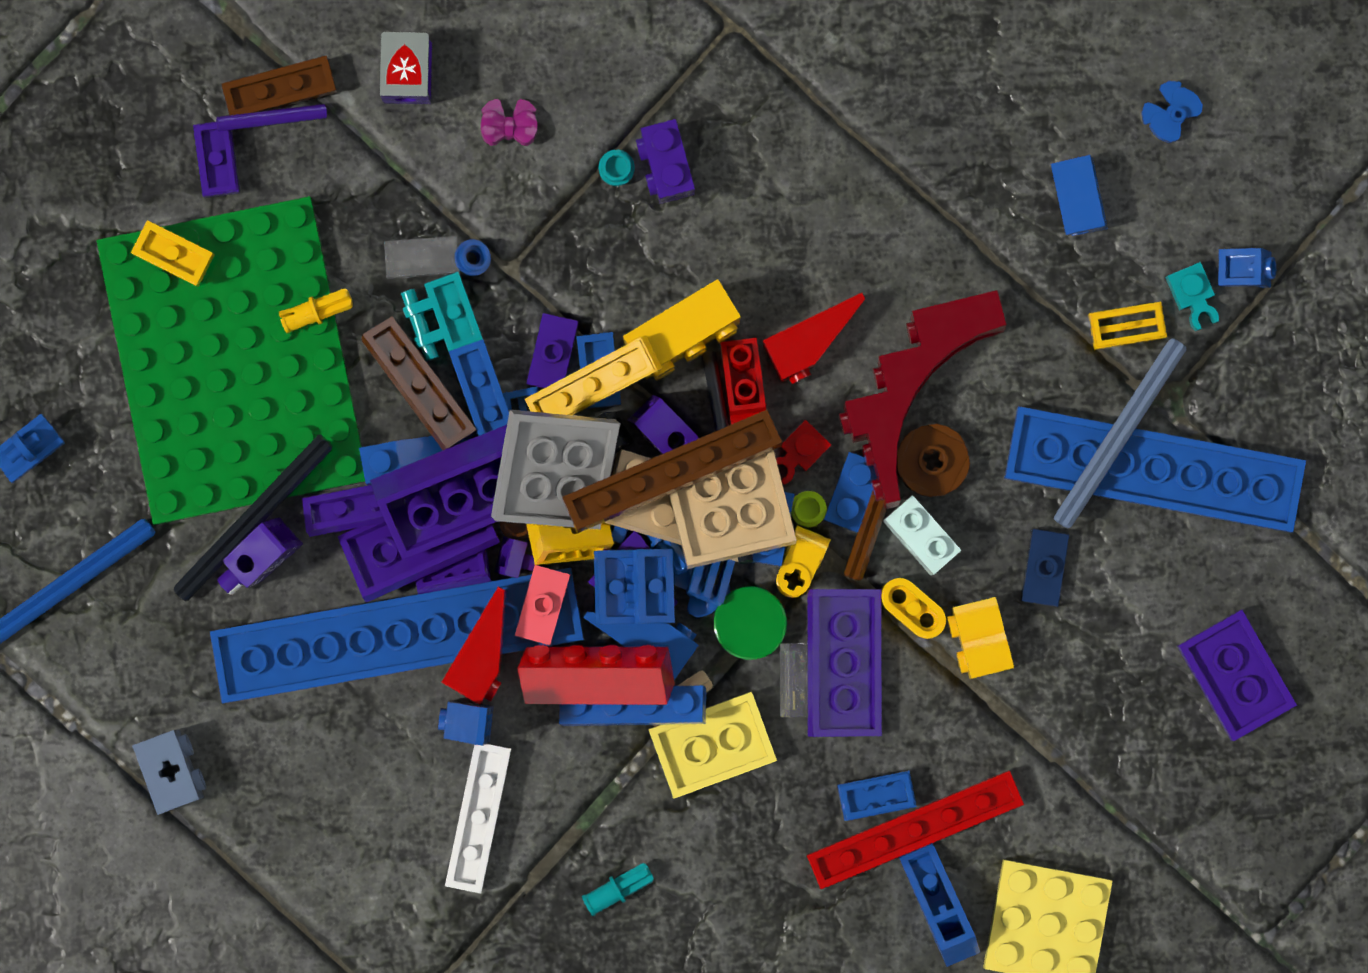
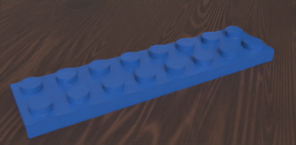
(1159, 470)

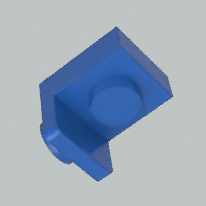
(1246, 267)

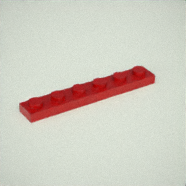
(915, 829)

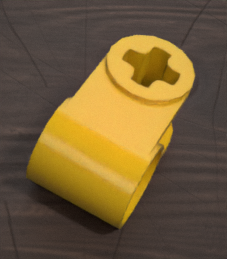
(802, 558)

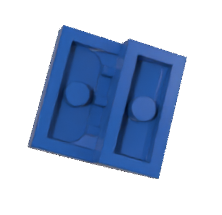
(634, 586)

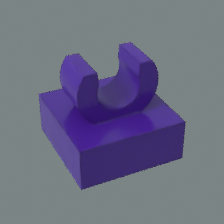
(513, 558)

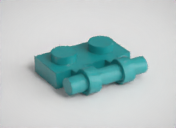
(452, 313)

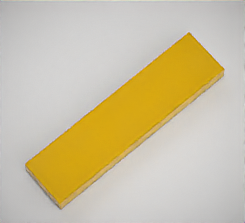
(597, 380)

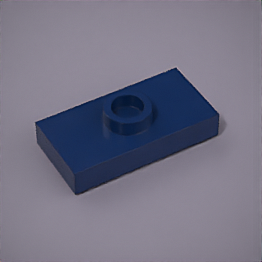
(1045, 567)

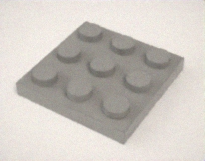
(549, 459)

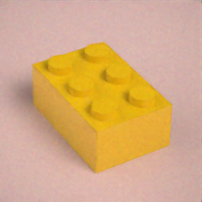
(688, 327)

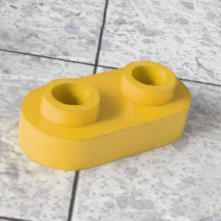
(913, 608)

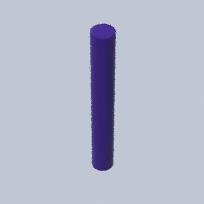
(271, 117)

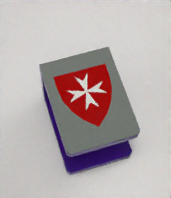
(405, 68)

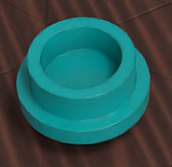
(616, 168)

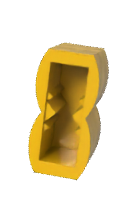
(981, 638)

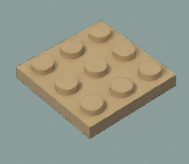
(734, 513)

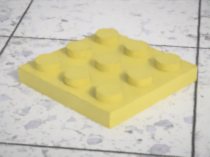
(1046, 920)

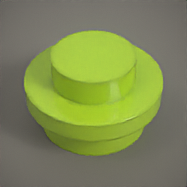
(808, 509)

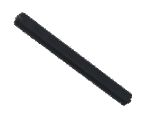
(253, 517)

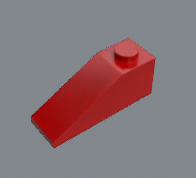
(804, 344)
(479, 659)

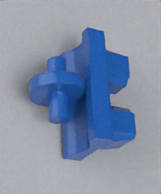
(28, 448)

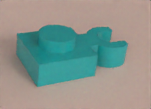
(1191, 289)

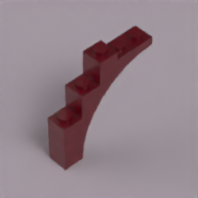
(940, 334)

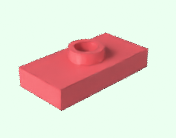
(542, 605)

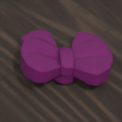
(498, 127)

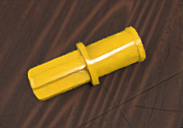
(315, 310)

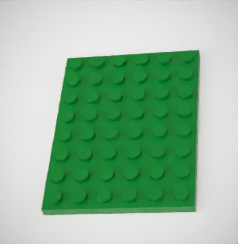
(213, 375)

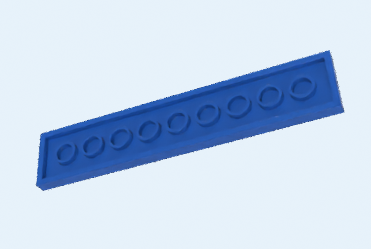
(371, 639)

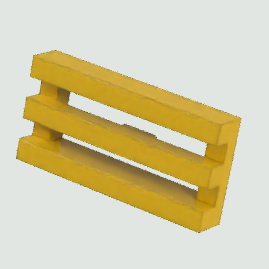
(1096, 331)

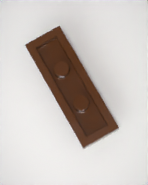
(280, 87)

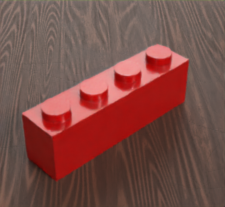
(596, 675)

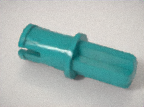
(618, 889)

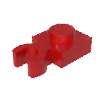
(802, 449)

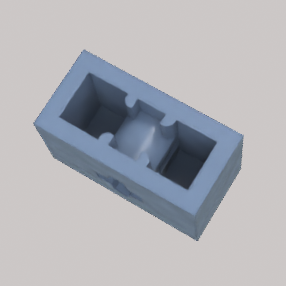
(153, 760)

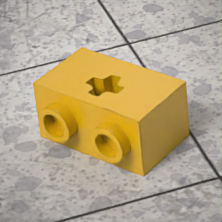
(563, 544)

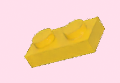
(172, 253)

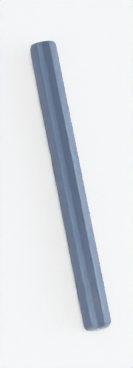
(1120, 433)

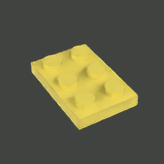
(714, 751)

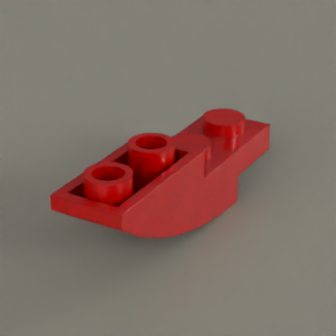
(743, 378)

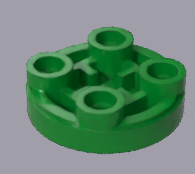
(750, 623)

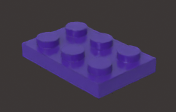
(1236, 675)

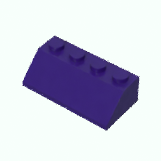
(441, 494)

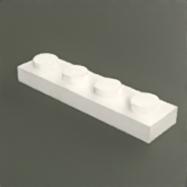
(478, 817)

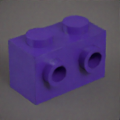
(667, 160)

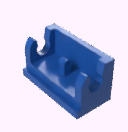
(1079, 196)

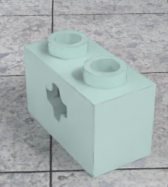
(921, 535)

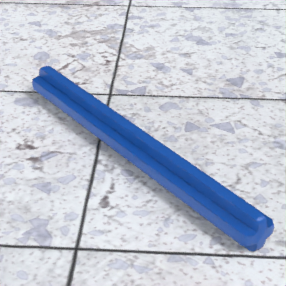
(75, 578)

